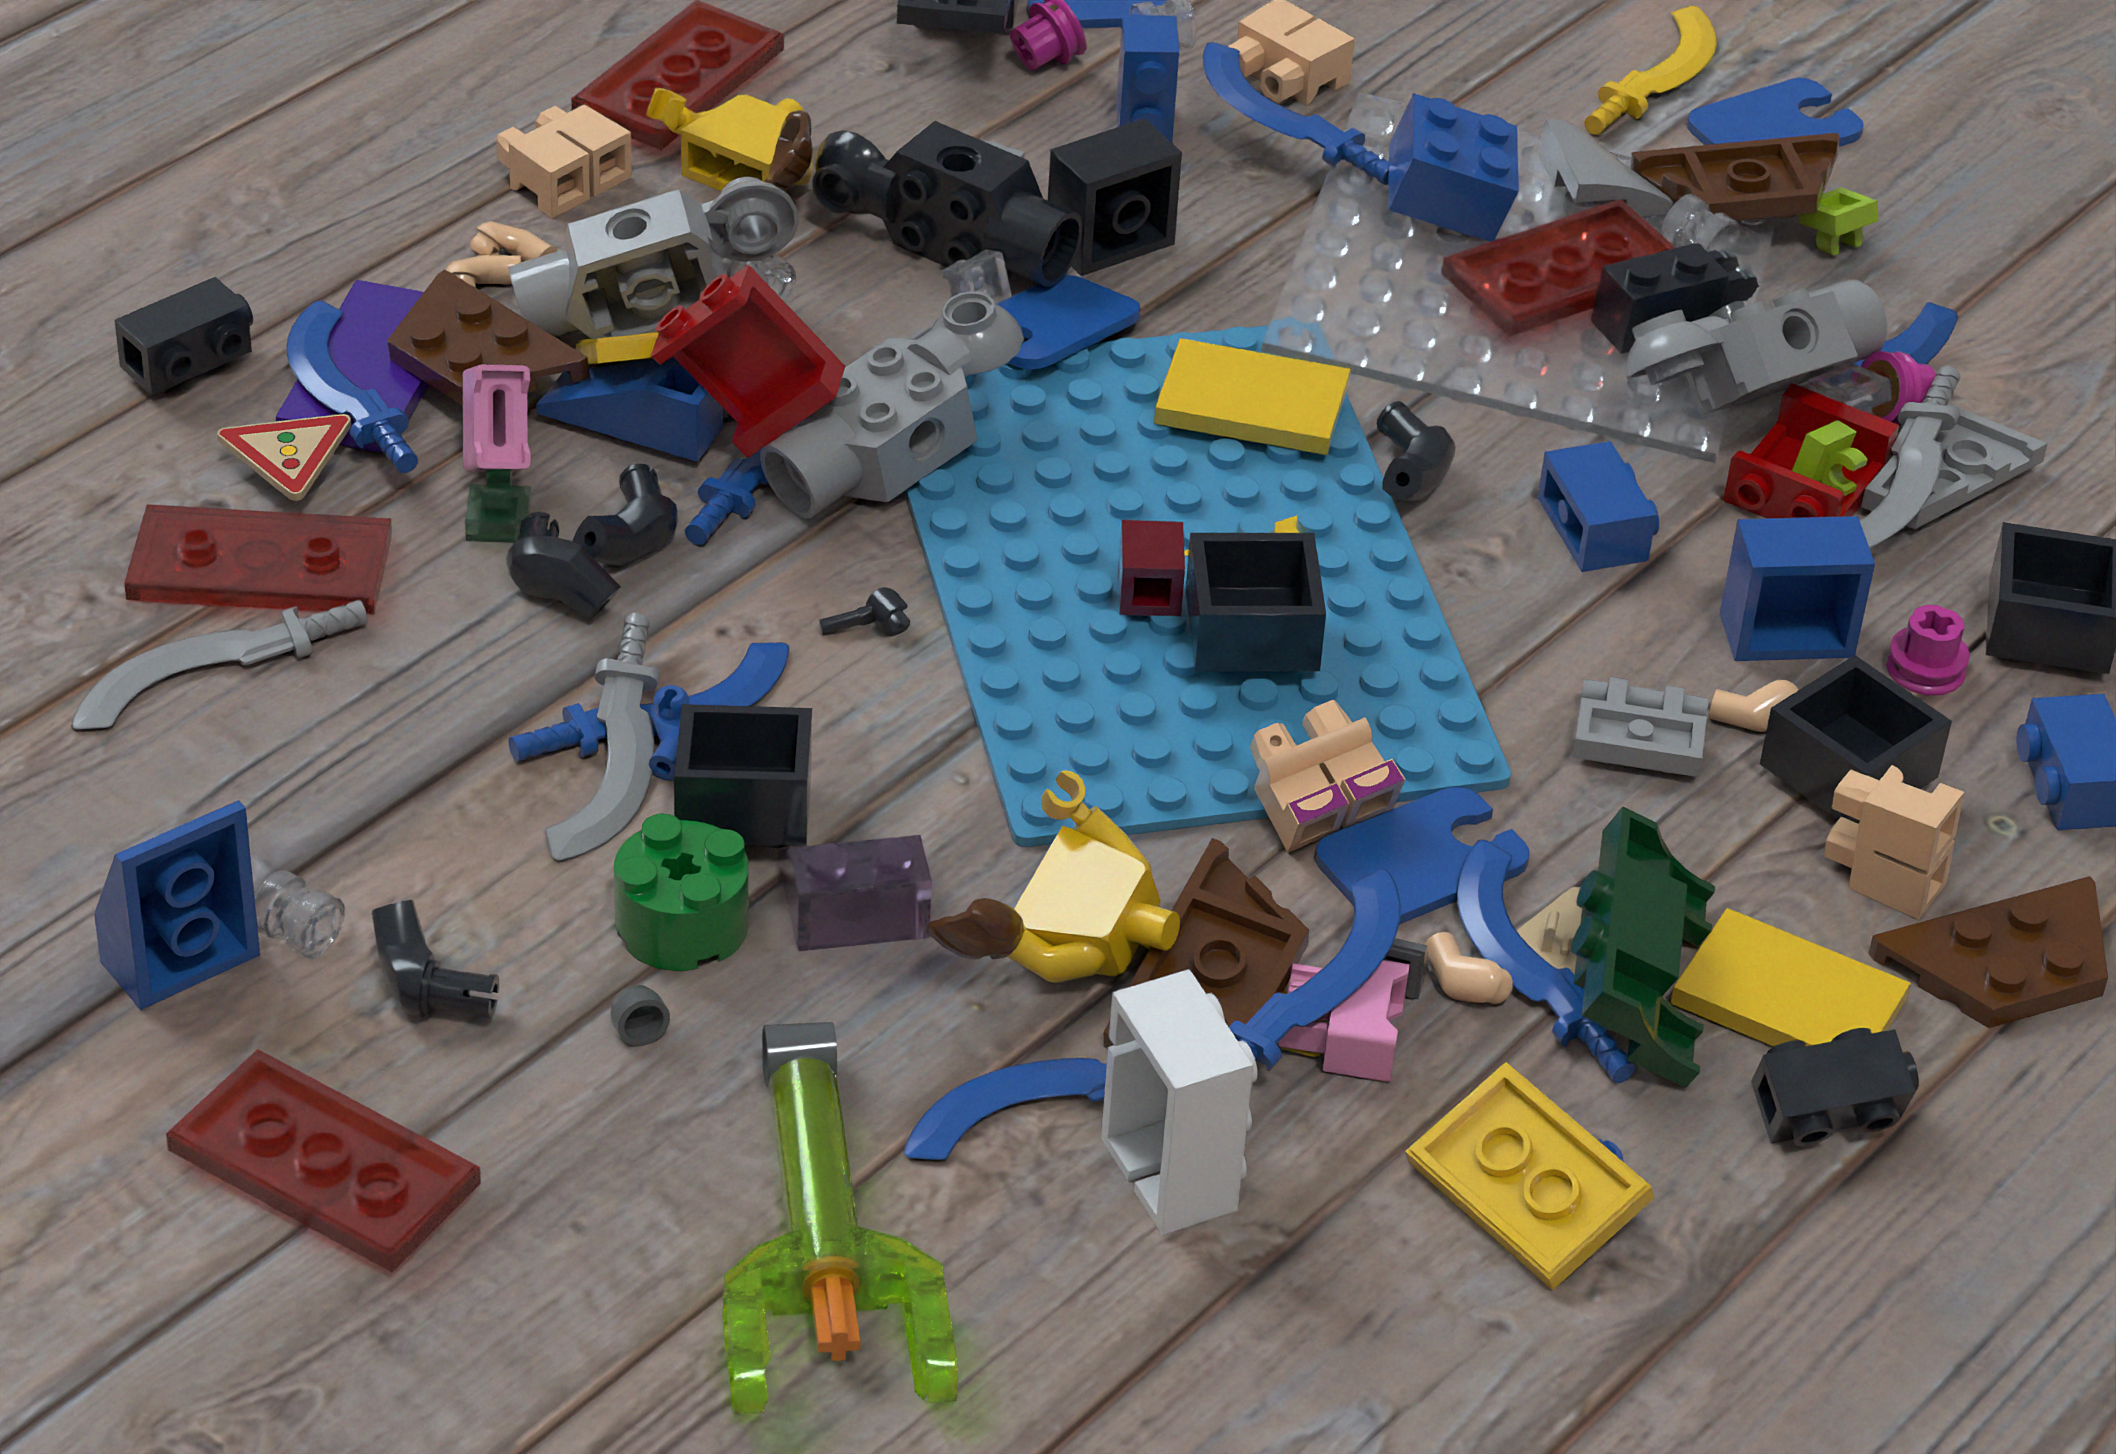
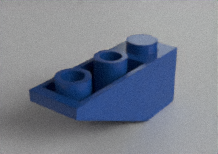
(639, 404)

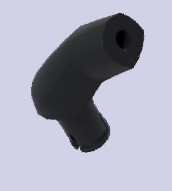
(1425, 456)
(638, 528)
(558, 568)
(414, 973)

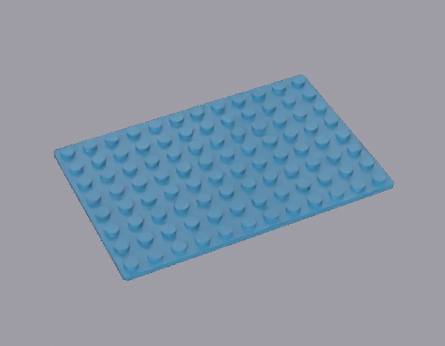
(1058, 681)

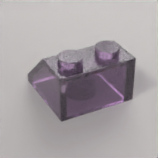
(857, 892)

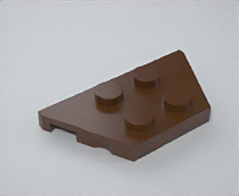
(1746, 177)
(465, 328)
(1229, 938)
(2008, 954)

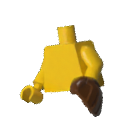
(739, 140)
(1081, 908)

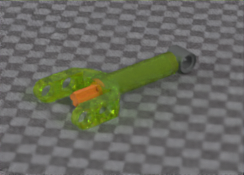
(825, 1258)

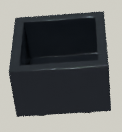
(2053, 598)
(1255, 602)
(1852, 723)
(746, 771)

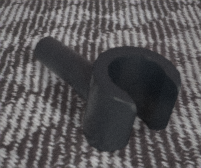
(882, 607)

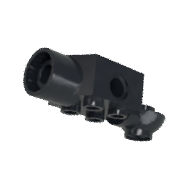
(951, 200)

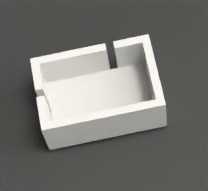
(1177, 1100)

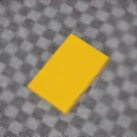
(617, 348)
(1252, 396)
(1784, 985)
(1529, 1175)

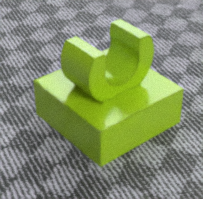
(1843, 216)
(1826, 453)

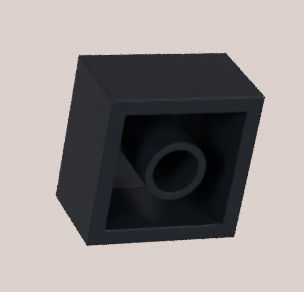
(1122, 189)

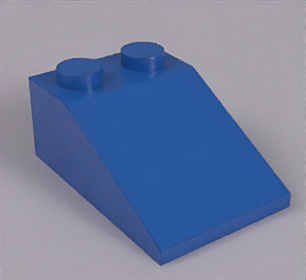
(179, 907)

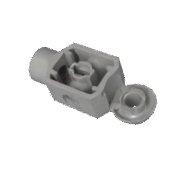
(648, 257)
(1762, 346)
(894, 413)

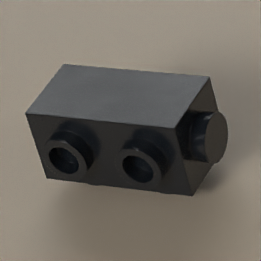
(184, 335)
(1834, 1086)

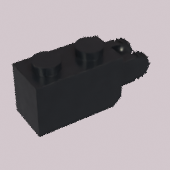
(1667, 282)

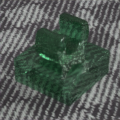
(496, 508)

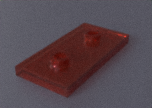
(695, 54)
(1551, 267)
(257, 558)
(324, 1159)

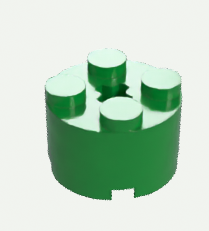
(681, 892)

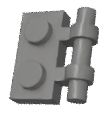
(1641, 727)

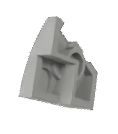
(1593, 172)

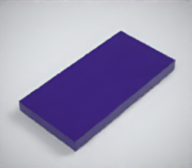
(362, 355)

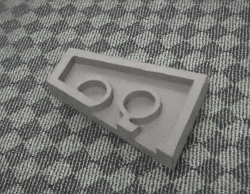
(1974, 460)

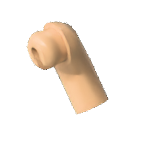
(516, 241)
(484, 269)
(1751, 710)
(1464, 976)

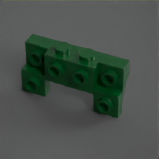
(1632, 944)

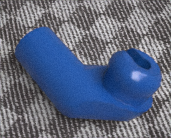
(666, 718)

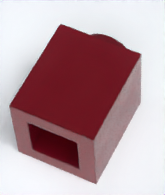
(1151, 568)

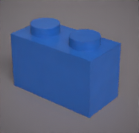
(1148, 71)
(1597, 506)
(2072, 758)

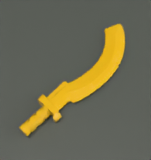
(1629, 96)

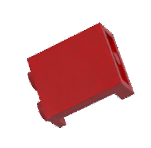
(751, 357)
(1765, 478)

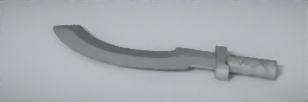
(1917, 458)
(124, 682)
(629, 748)

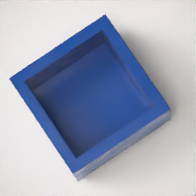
(1453, 167)
(1796, 588)

